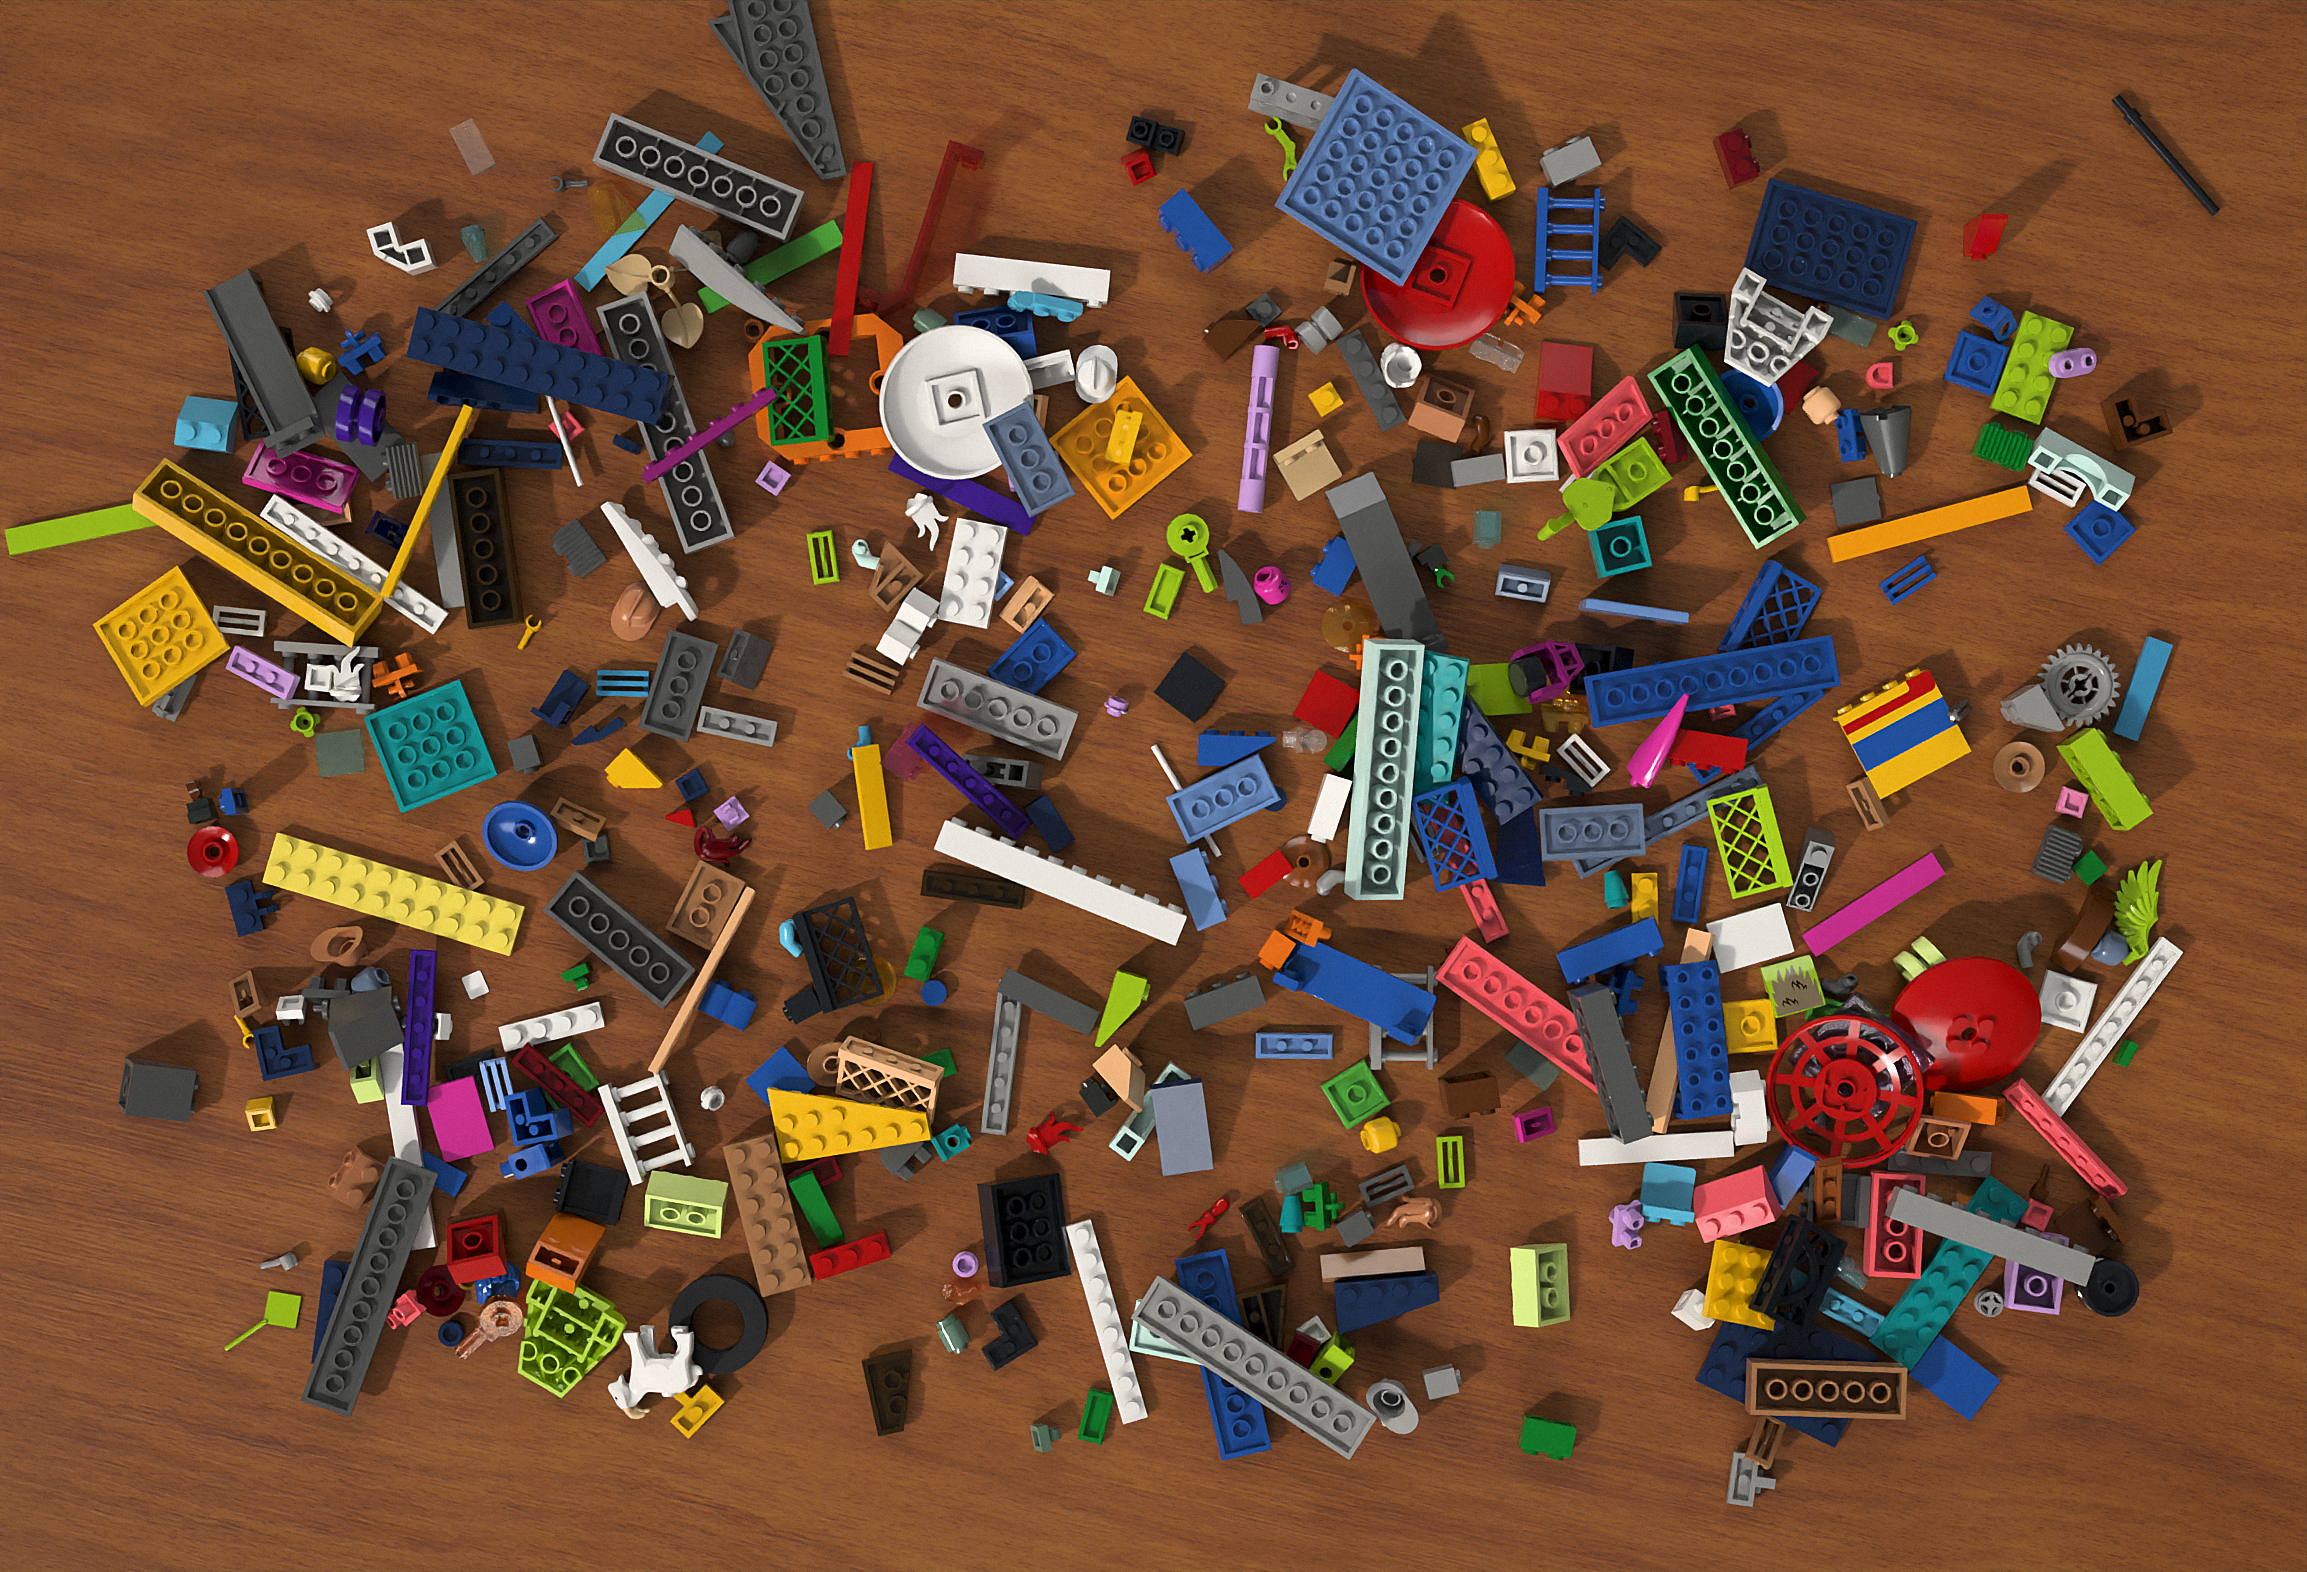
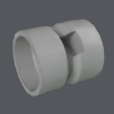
(1319, 329)

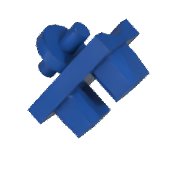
(371, 345)
(1621, 985)

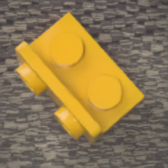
(1123, 437)

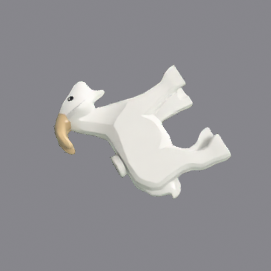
(655, 1371)

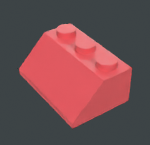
(1735, 1204)

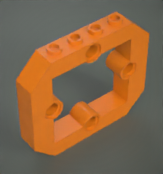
(856, 441)

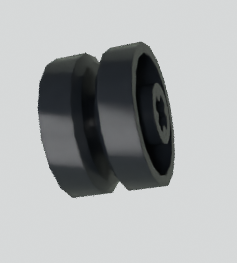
(2110, 1300)

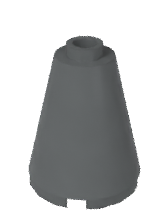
(1888, 437)

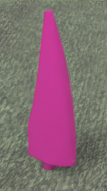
(1654, 750)

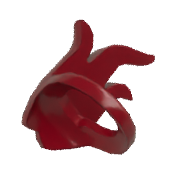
(718, 849)

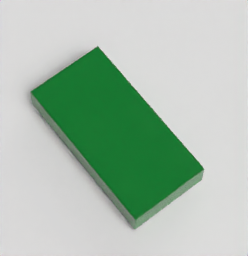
(1095, 1416)

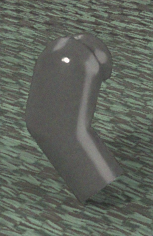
(1841, 986)

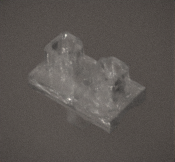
(1305, 740)

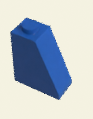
(1790, 1172)

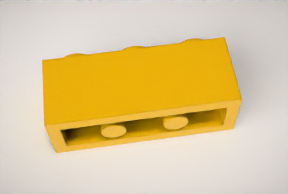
(1489, 162)

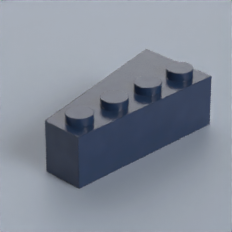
(1378, 1299)

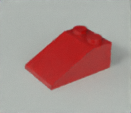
(1563, 382)

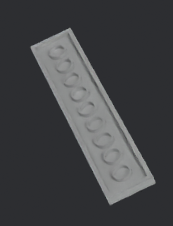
(1254, 1366)

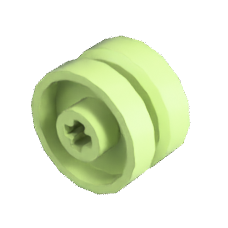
(1924, 957)

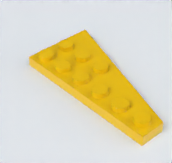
(830, 1126)

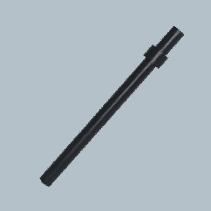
(2132, 117)

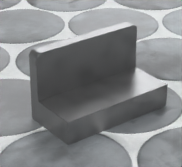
(744, 659)

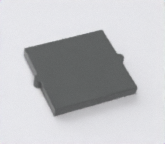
(1855, 501)

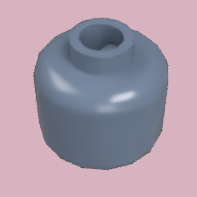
(2110, 948)
(370, 979)

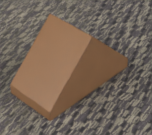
(247, 995)

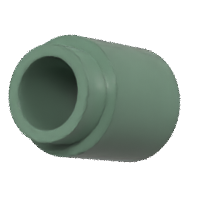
(928, 319)
(953, 1334)

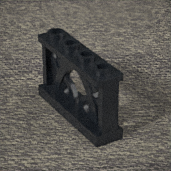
(1821, 1269)

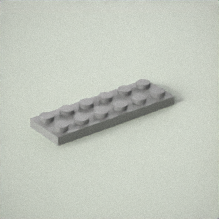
(997, 708)

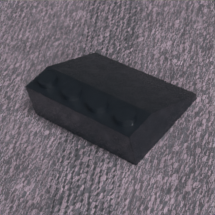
(1024, 1230)

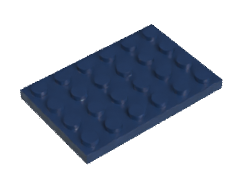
(1829, 249)
(1734, 1343)

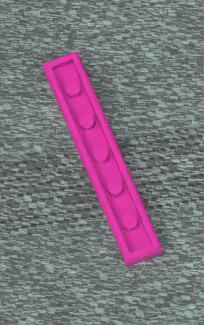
(1873, 904)

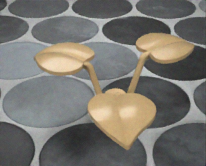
(631, 276)

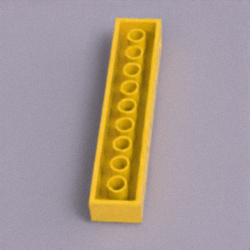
(257, 552)

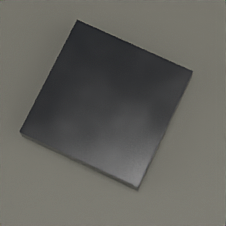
(1189, 687)

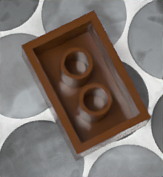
(1469, 1094)

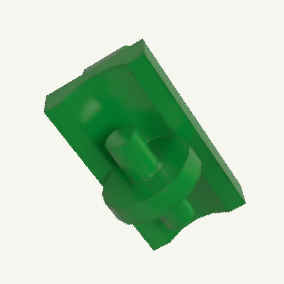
(1324, 1206)

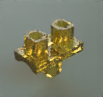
(1564, 710)

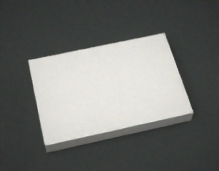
(1750, 937)

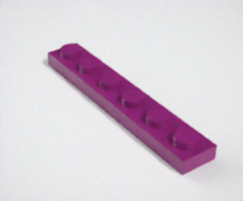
(717, 429)

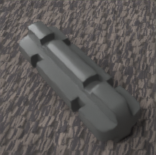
(1959, 711)

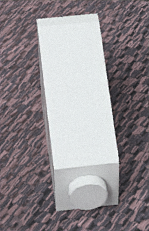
(1328, 807)

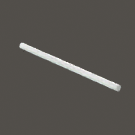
(564, 439)
(1178, 787)

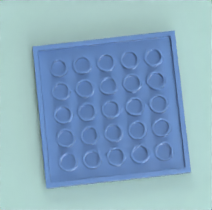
(1376, 177)

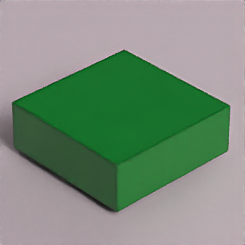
(2089, 867)
(2125, 1053)

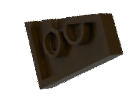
(888, 1389)

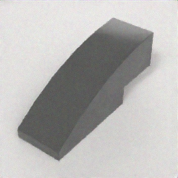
(1238, 589)

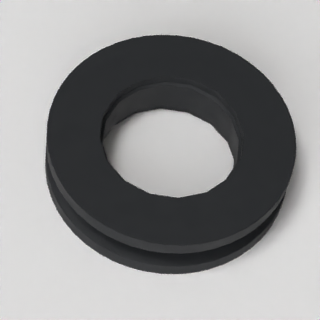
(748, 1301)

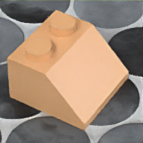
(1124, 1075)

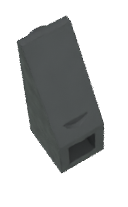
(1810, 868)

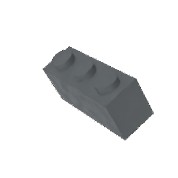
(1224, 1000)

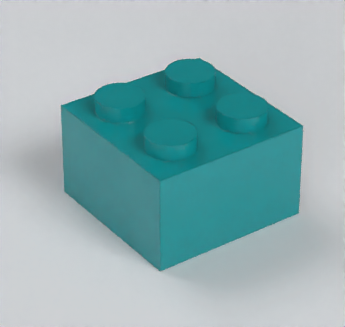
(1619, 547)

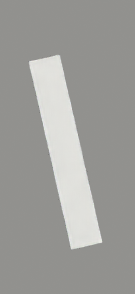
(1657, 1148)

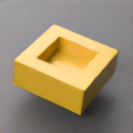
(1325, 399)

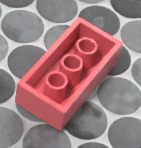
(1891, 1245)

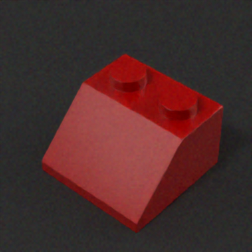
(476, 1249)

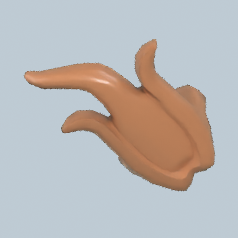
(1417, 1211)

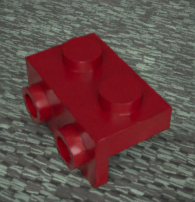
(1670, 438)

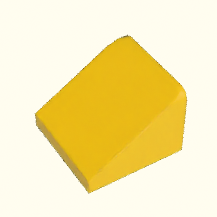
(261, 1114)

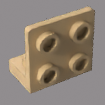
(1307, 465)

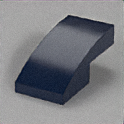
(593, 735)
(1049, 823)

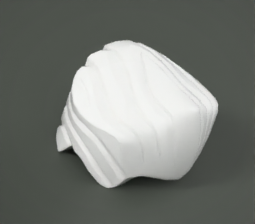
(1400, 365)

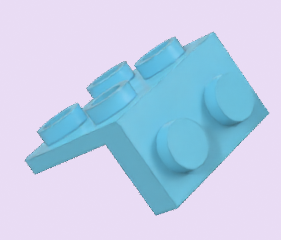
(1667, 1193)

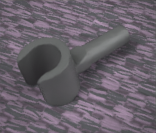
(567, 184)

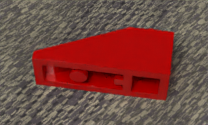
(1983, 235)

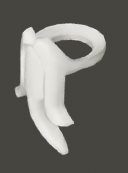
(924, 513)
(346, 682)

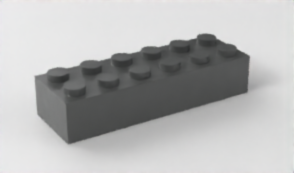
(1611, 1062)

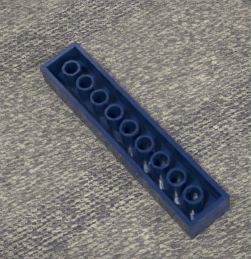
(540, 366)

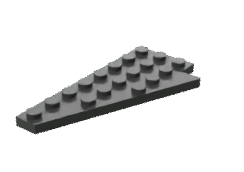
(782, 61)

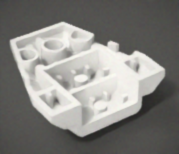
(1766, 333)

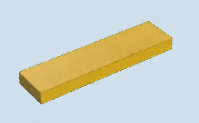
(872, 796)

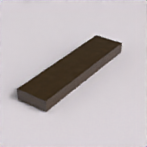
(972, 889)

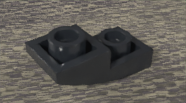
(1155, 136)
(1574, 784)

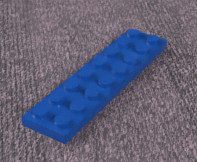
(1235, 1414)

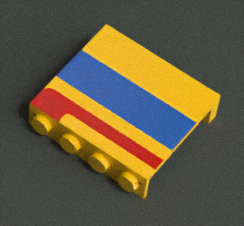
(1902, 732)

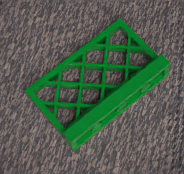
(820, 385)

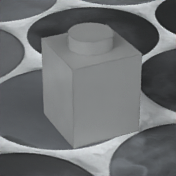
(1441, 1381)

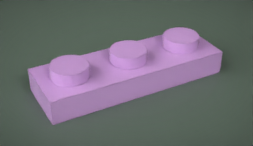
(263, 673)

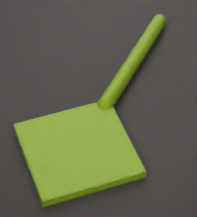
(281, 1310)

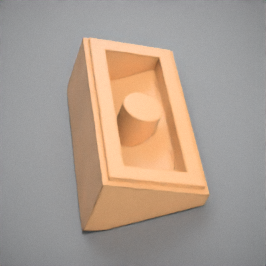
(1026, 604)

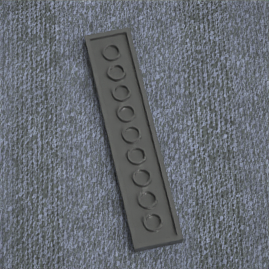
(370, 1286)

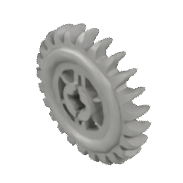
(2096, 667)

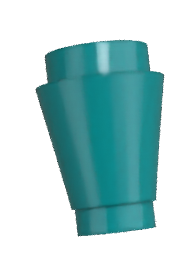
(1614, 890)
(1291, 1215)

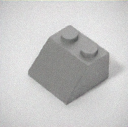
(2031, 709)

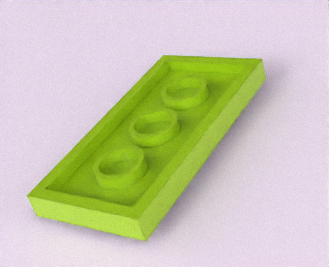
(2026, 374)

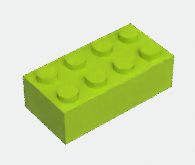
(2105, 778)

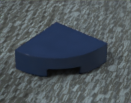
(626, 444)

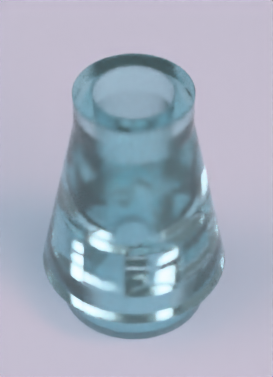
(475, 242)
(1851, 1273)

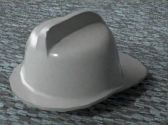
(1392, 1405)

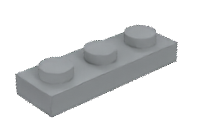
(737, 726)

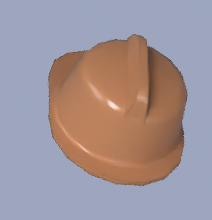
(635, 612)
(340, 945)

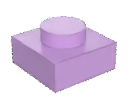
(773, 478)

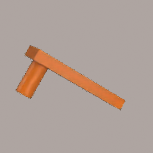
(1307, 929)

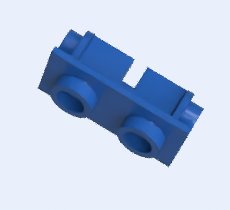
(1850, 446)

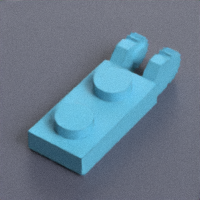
(1045, 305)

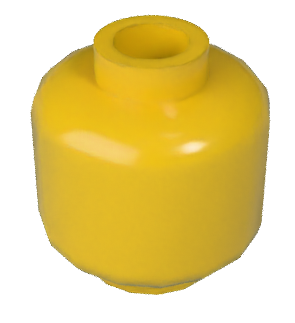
(316, 365)
(1380, 1134)

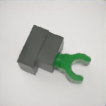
(1434, 558)

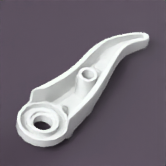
(653, 565)

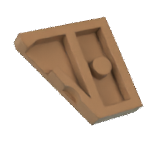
(892, 577)

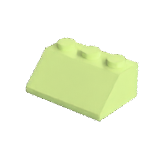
(685, 1204)
(1540, 1284)

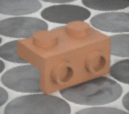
(355, 1178)

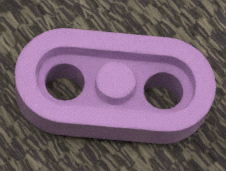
(2077, 361)

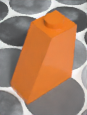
(1969, 1107)

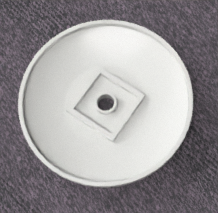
(916, 393)

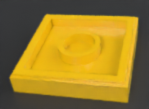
(1749, 1026)

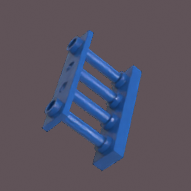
(1547, 228)

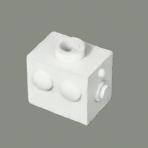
(1690, 1309)

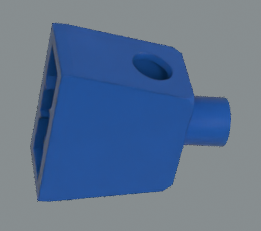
(533, 1159)

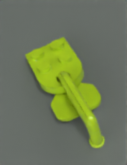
(1612, 488)

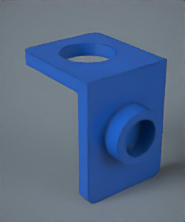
(1994, 317)

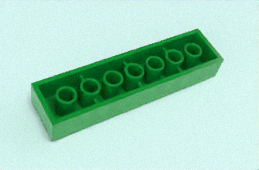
(1727, 446)

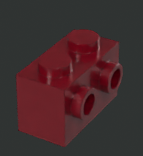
(1736, 158)

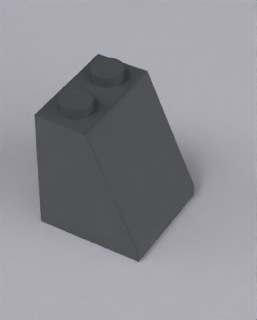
(366, 1025)
(157, 1090)

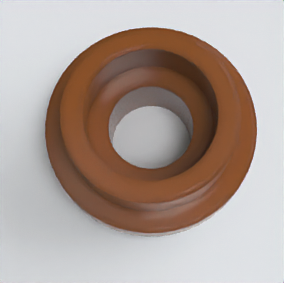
(748, 324)

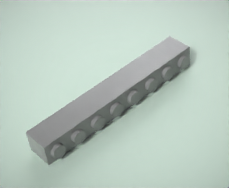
(1989, 1235)

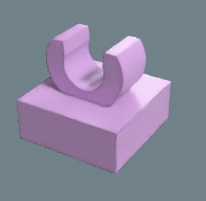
(731, 813)

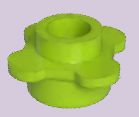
(1908, 330)
(303, 714)

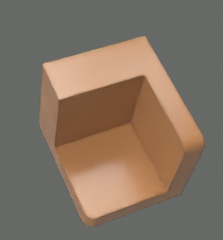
(1339, 279)

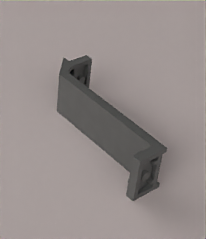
(266, 364)
(1384, 562)

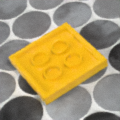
(1732, 1283)

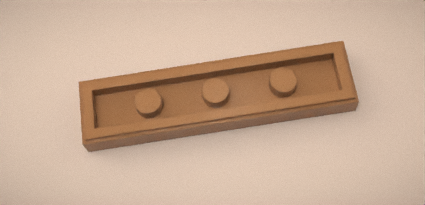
(1372, 1264)

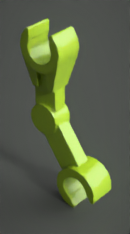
(1289, 146)

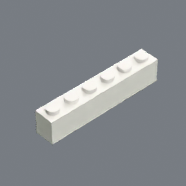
(1010, 275)

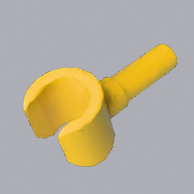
(1692, 493)
(529, 631)
(246, 1031)

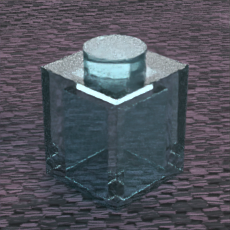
(1487, 528)
(1292, 1179)

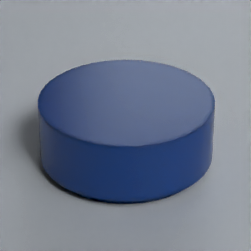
(933, 992)

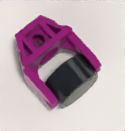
(1528, 674)

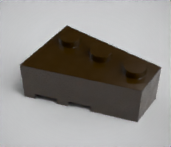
(1264, 1311)

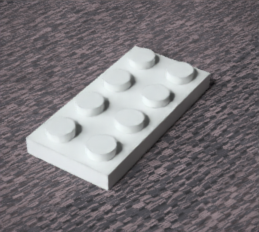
(972, 573)

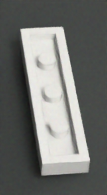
(552, 1026)

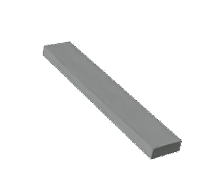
(443, 537)
(1001, 1065)

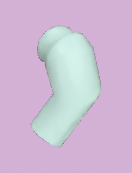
(863, 555)

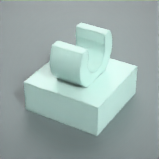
(1106, 580)

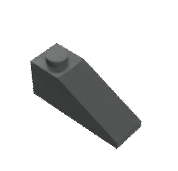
(1007, 771)

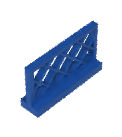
(1754, 603)
(1474, 827)

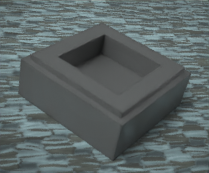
(597, 850)

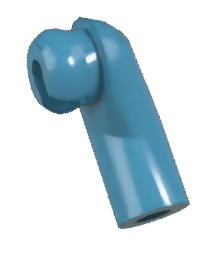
(865, 738)

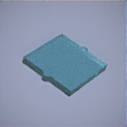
(340, 753)

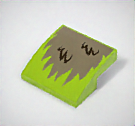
(1792, 986)

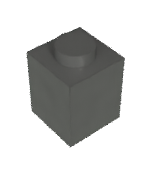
(526, 754)
(829, 810)
(1355, 1226)

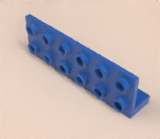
(1359, 989)
(1698, 1039)

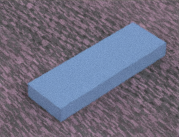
(1293, 1045)

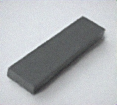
(1047, 1001)

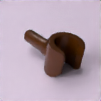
(2037, 1191)

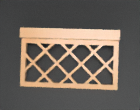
(891, 1065)

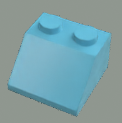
(207, 425)

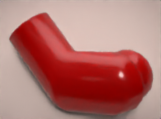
(1284, 334)

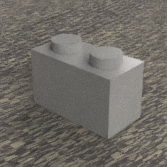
(1569, 162)

